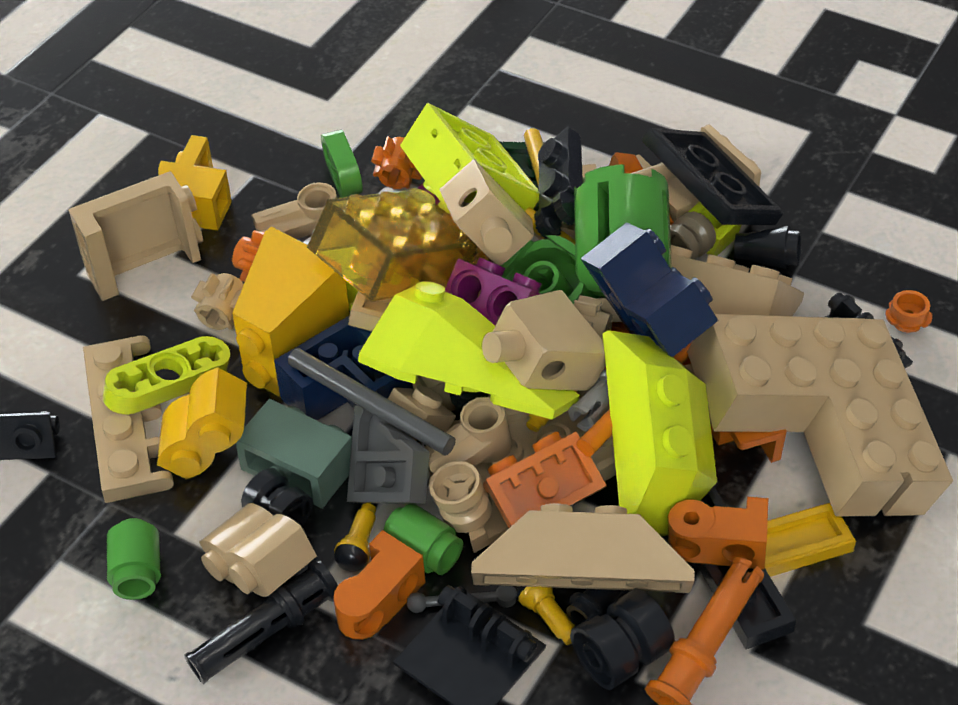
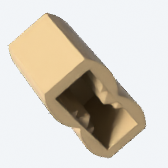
(256, 550)

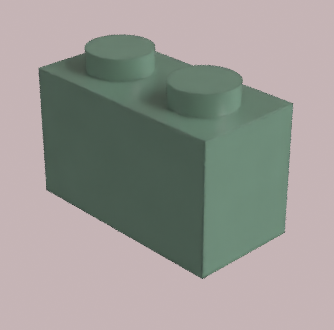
(298, 447)

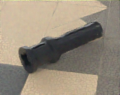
(282, 608)

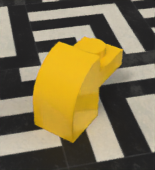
(207, 184)

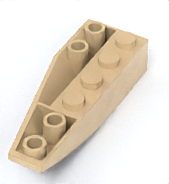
(732, 286)

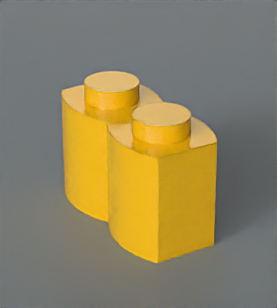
(202, 423)

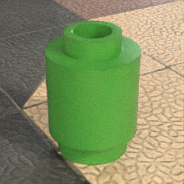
(427, 536)
(133, 558)

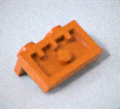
(549, 476)

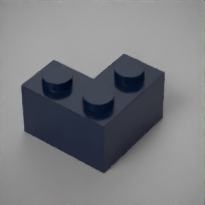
(648, 292)
(340, 349)

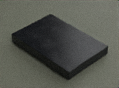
(712, 177)

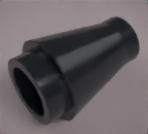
(769, 247)

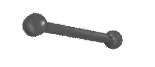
(504, 596)

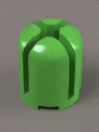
(611, 200)

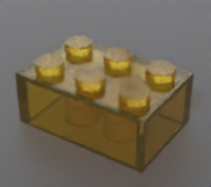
(389, 241)

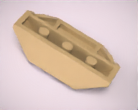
(583, 552)

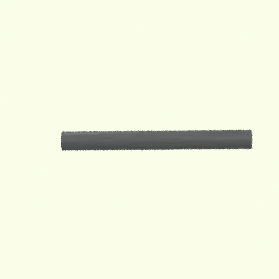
(372, 401)

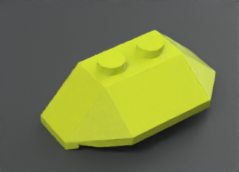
(656, 428)

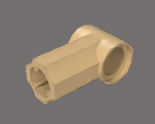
(298, 216)
(479, 436)

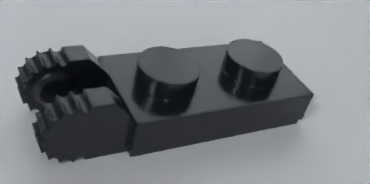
(558, 175)

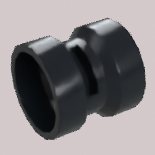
(273, 493)

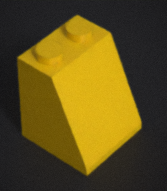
(284, 304)

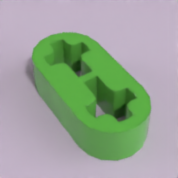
(341, 163)

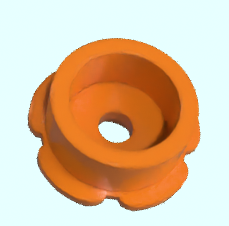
(909, 311)

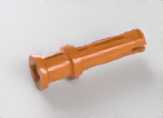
(694, 656)

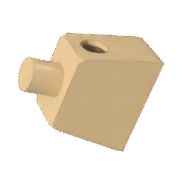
(491, 218)
(546, 344)

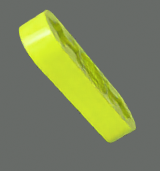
(152, 388)

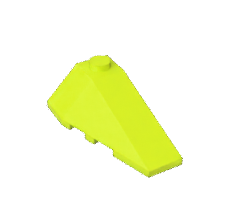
(442, 340)

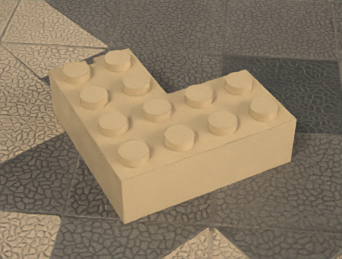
(839, 388)

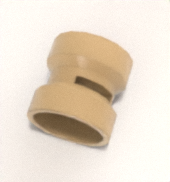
(461, 496)

